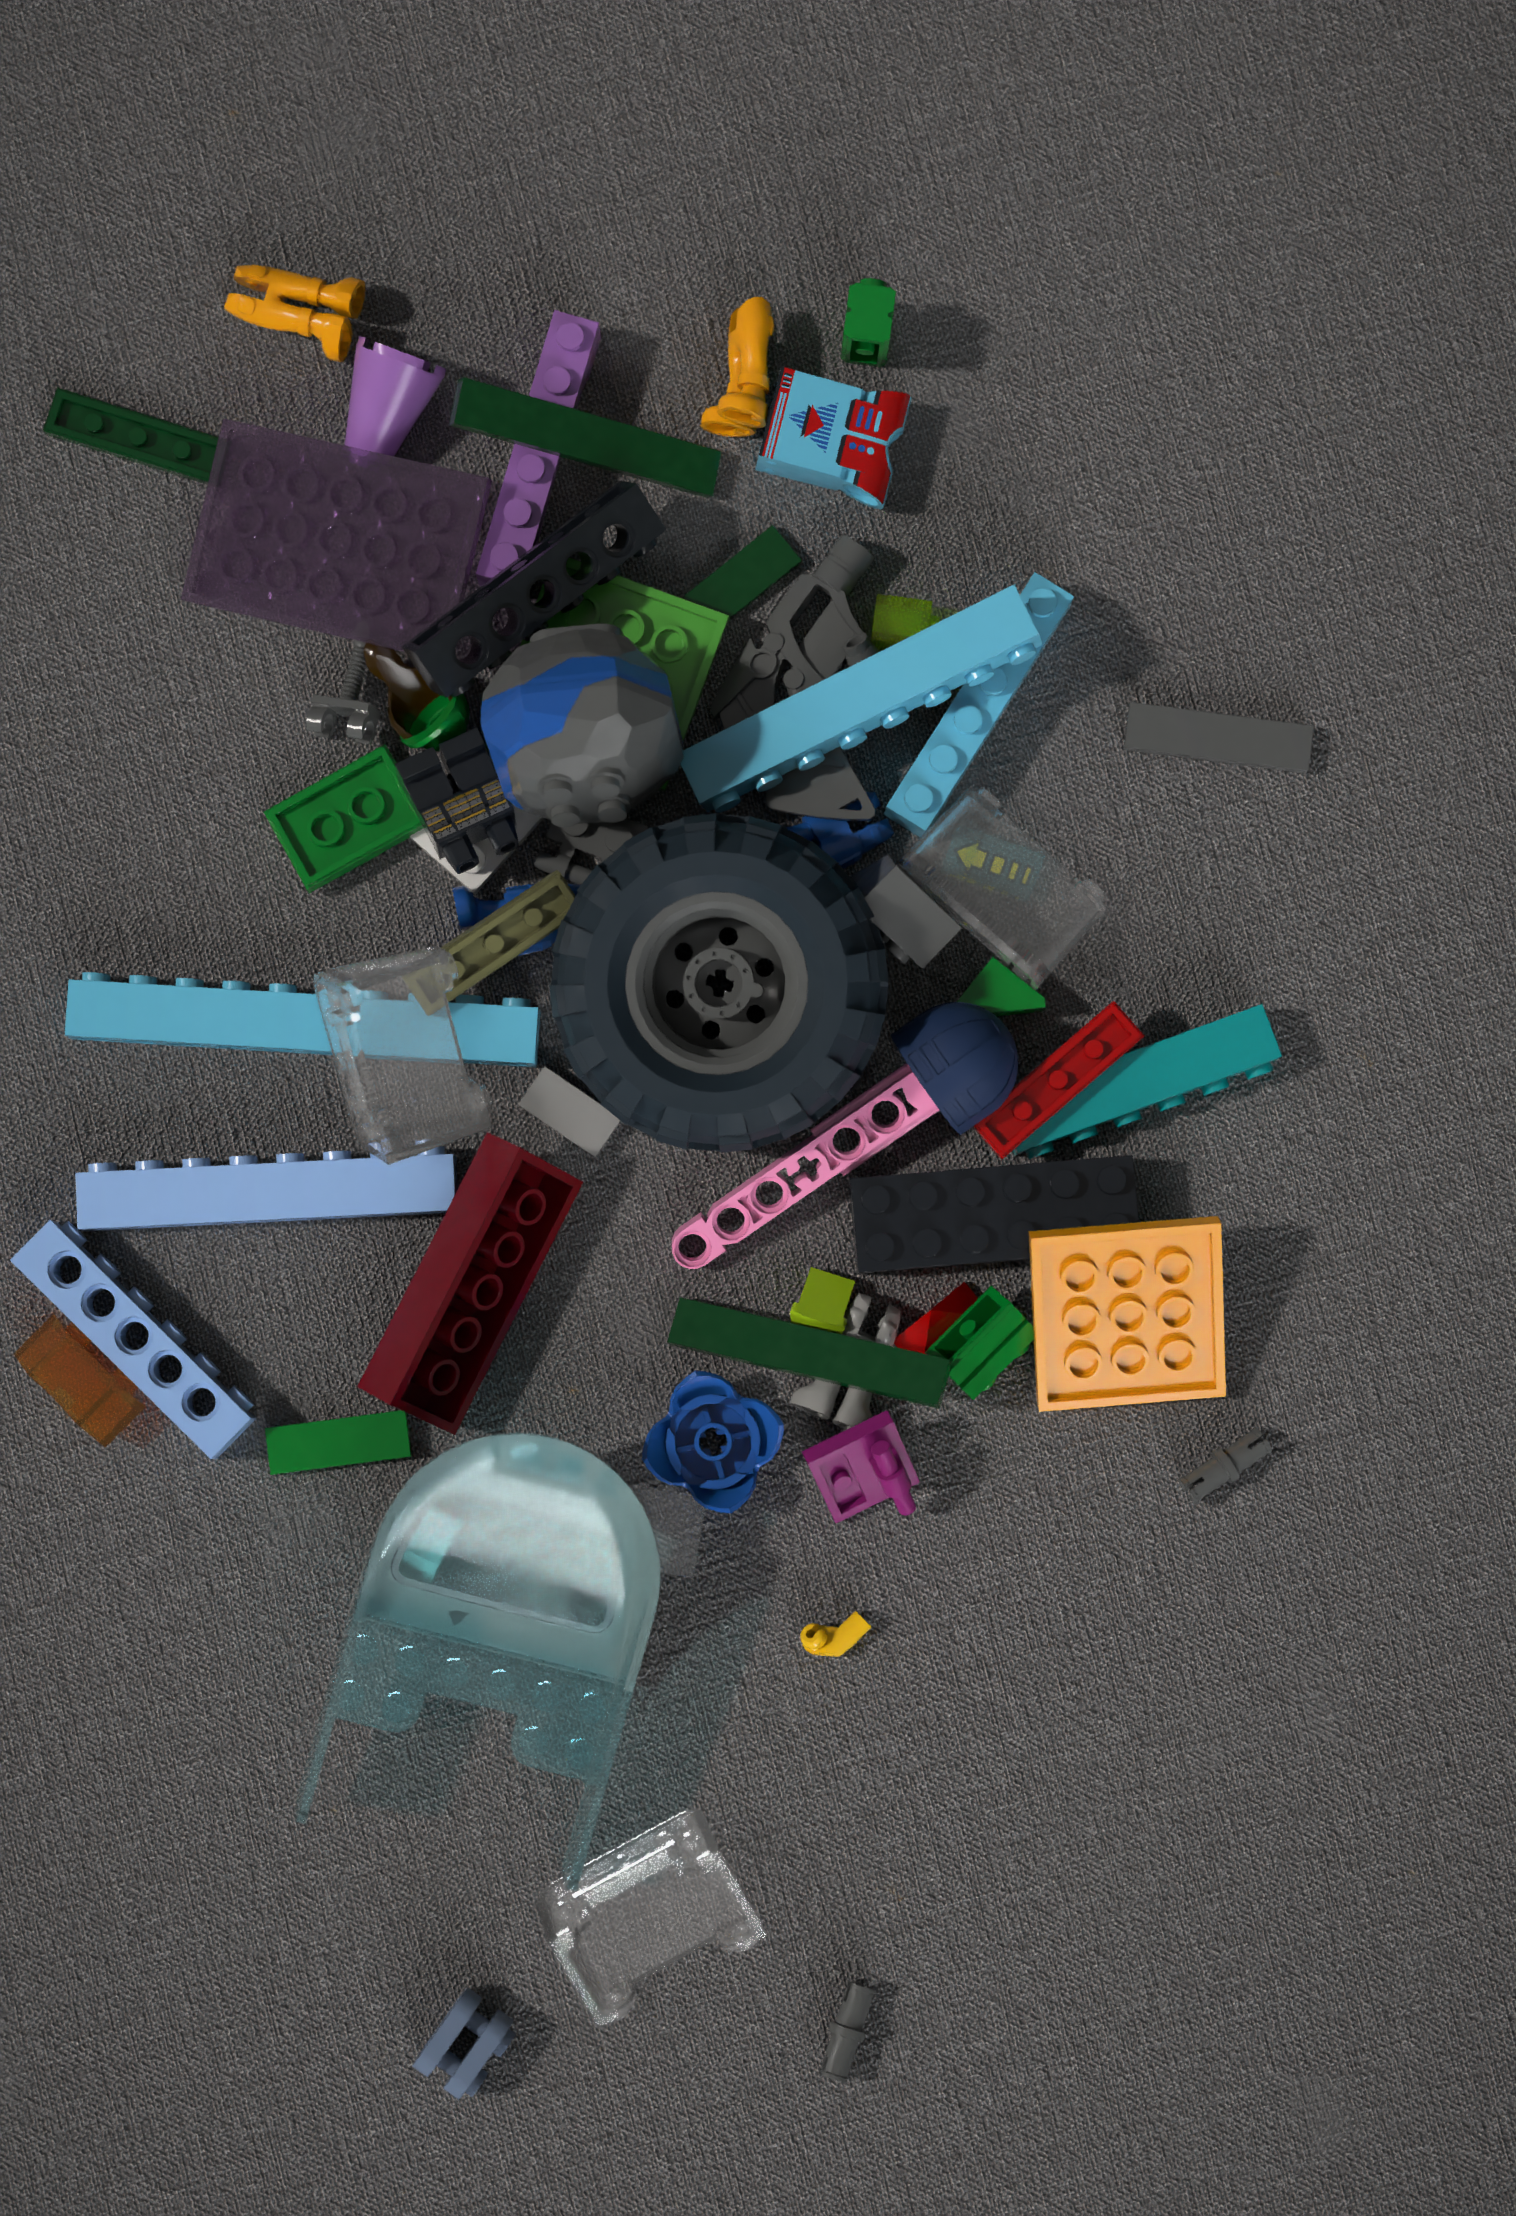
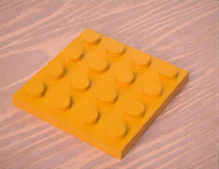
(1128, 1313)

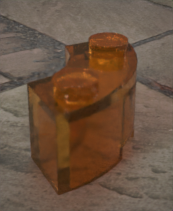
(80, 1379)

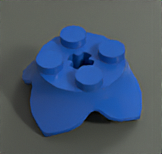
(719, 1480)

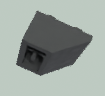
(908, 916)

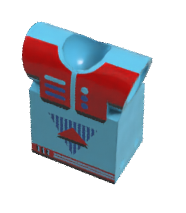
(833, 435)

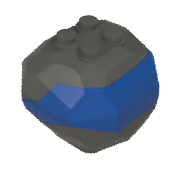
(581, 725)

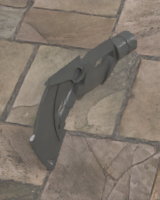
(757, 672)

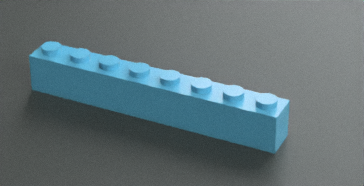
(861, 699)

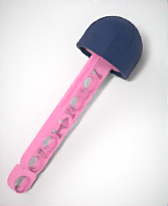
(956, 1064)

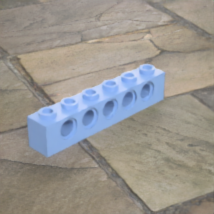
(41, 1264)

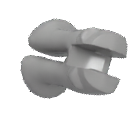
(820, 1396)

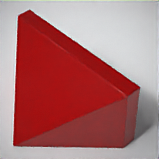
(936, 1321)

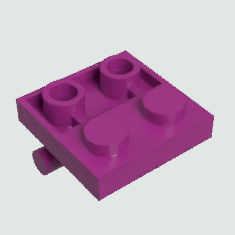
(863, 1468)

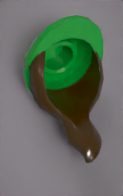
(413, 709)

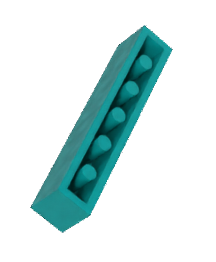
(1162, 1076)

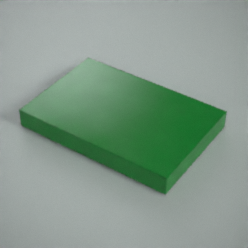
(344, 819)

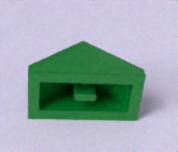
(1002, 992)

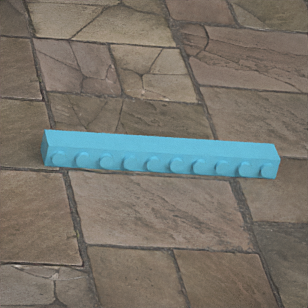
(269, 1019)

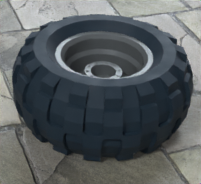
(620, 963)

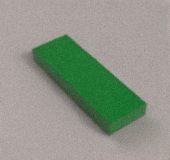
(338, 1442)

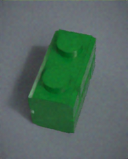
(868, 323)
(983, 1342)

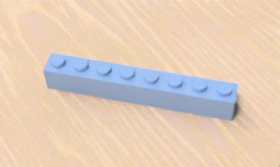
(263, 1191)

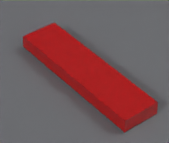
(1059, 1079)

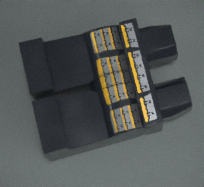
(461, 817)

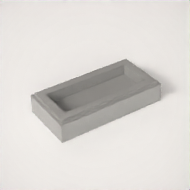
(569, 1112)

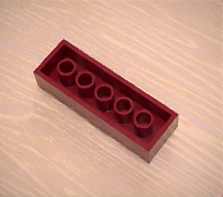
(470, 1284)

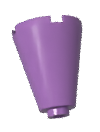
(387, 396)

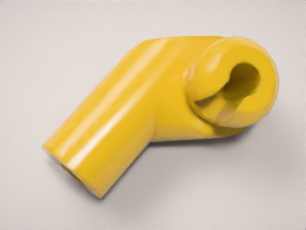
(831, 1640)

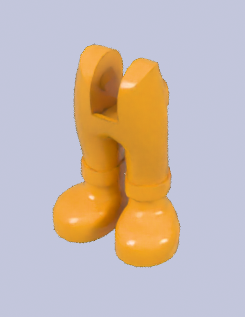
(331, 329)
(745, 403)

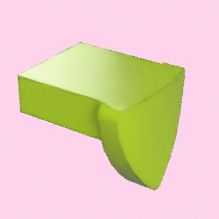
(823, 1302)

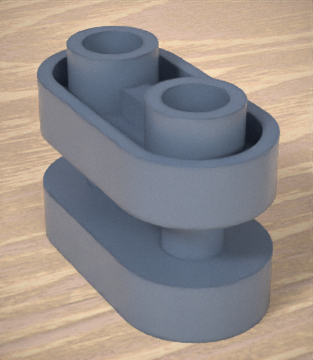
(465, 2073)

